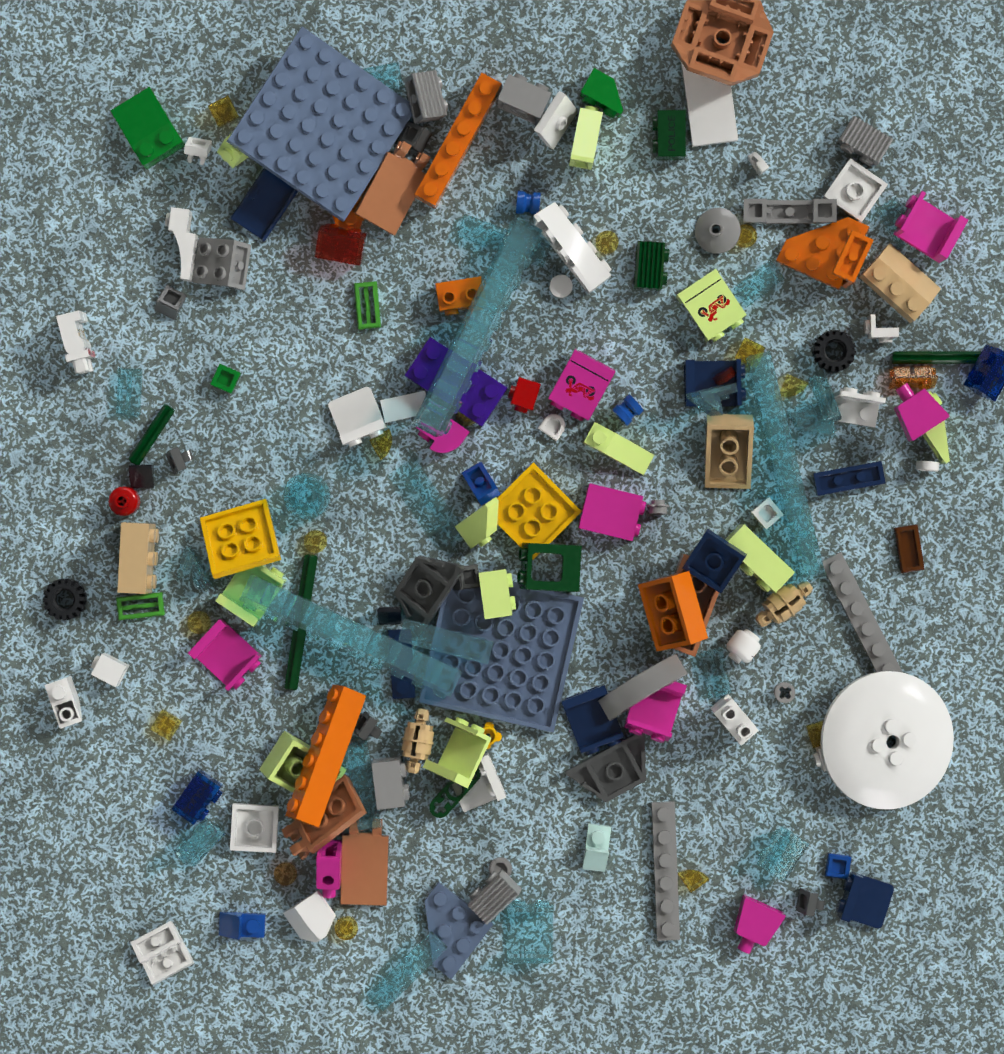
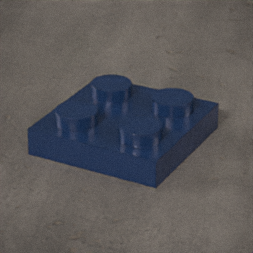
(714, 561)

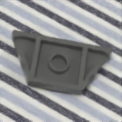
(426, 587)
(613, 769)

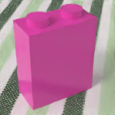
(612, 512)

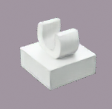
(197, 147)

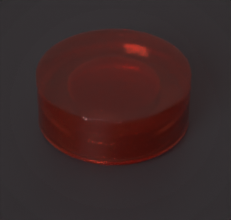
(724, 375)

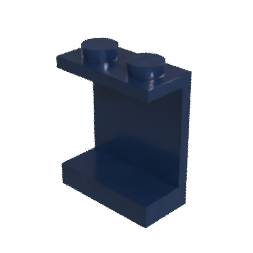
(699, 376)
(590, 722)

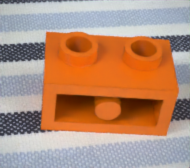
(456, 294)

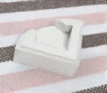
(758, 163)

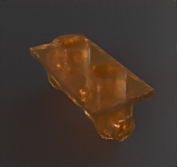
(923, 377)

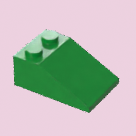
(147, 128)

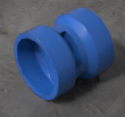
(528, 202)
(623, 413)

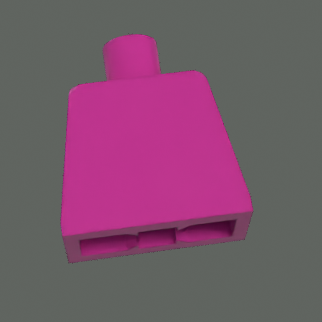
(918, 412)
(329, 868)
(756, 923)

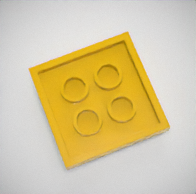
(534, 509)
(240, 539)

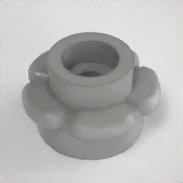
(658, 507)

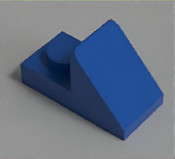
(481, 483)
(240, 924)

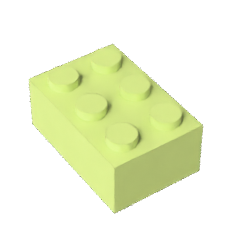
(760, 560)

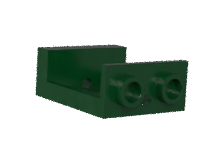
(570, 567)

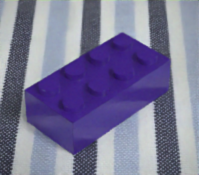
(480, 398)

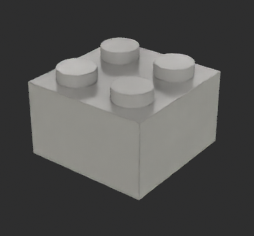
(524, 98)
(389, 782)

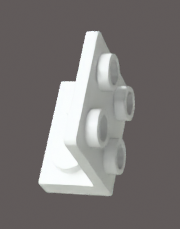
(858, 408)
(486, 788)

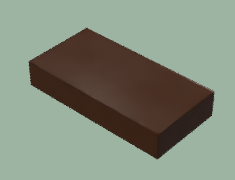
(909, 548)

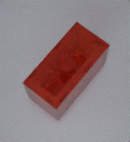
(340, 244)

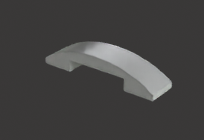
(790, 211)
(642, 686)

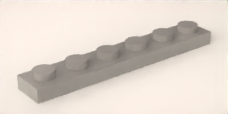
(859, 614)
(665, 870)

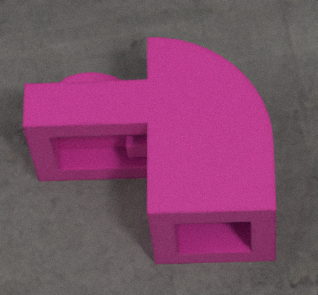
(448, 442)

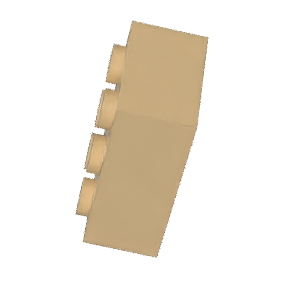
(137, 558)

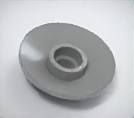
(727, 236)

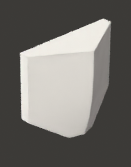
(311, 917)

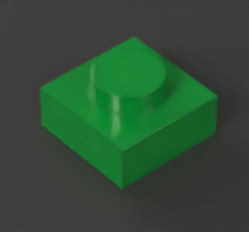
(225, 378)

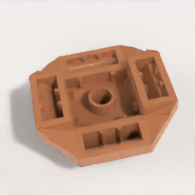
(738, 23)

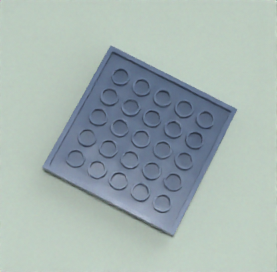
(321, 124)
(526, 660)

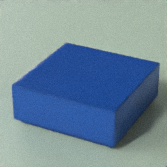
(837, 866)

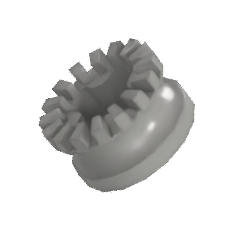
(777, 692)

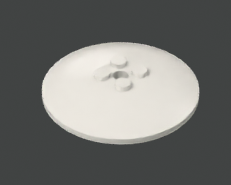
(857, 734)

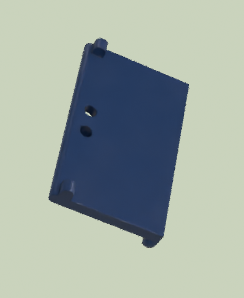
(264, 204)

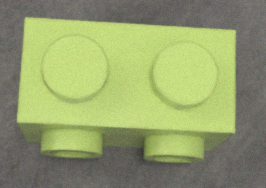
(496, 594)

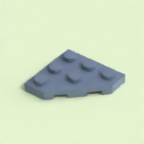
(455, 926)

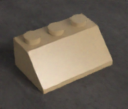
(900, 283)

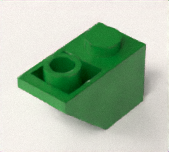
(602, 91)

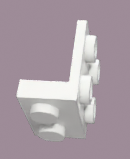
(357, 416)

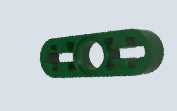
(448, 807)

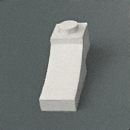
(179, 223)

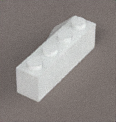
(571, 247)

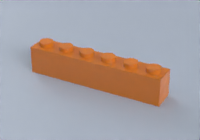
(458, 140)
(325, 755)

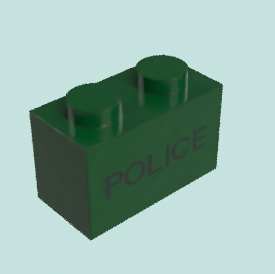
(670, 135)

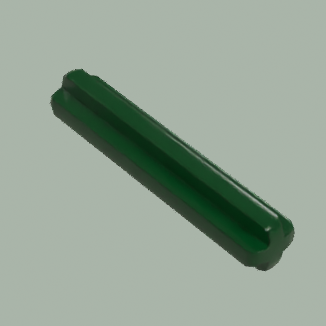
(151, 434)

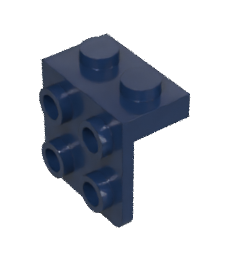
(864, 900)

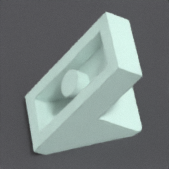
(596, 847)

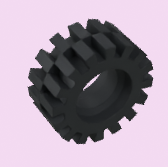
(846, 344)
(51, 596)

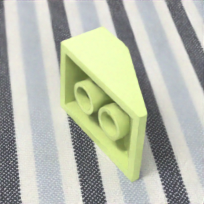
(286, 761)

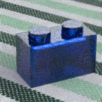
(987, 374)
(197, 797)

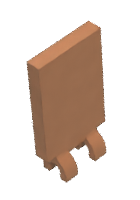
(392, 189)
(340, 813)
(364, 867)

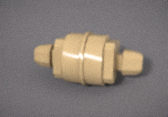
(784, 603)
(417, 741)

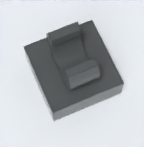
(177, 460)
(366, 726)
(808, 902)

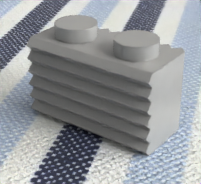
(426, 96)
(864, 141)
(493, 896)

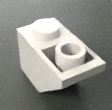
(64, 701)

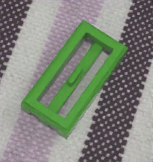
(369, 325)
(160, 603)

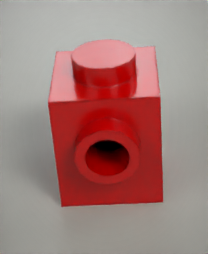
(524, 395)

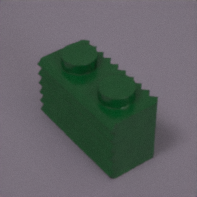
(650, 265)

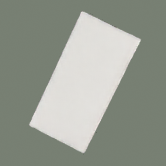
(402, 406)

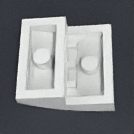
(162, 952)

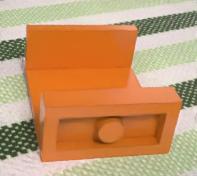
(852, 258)

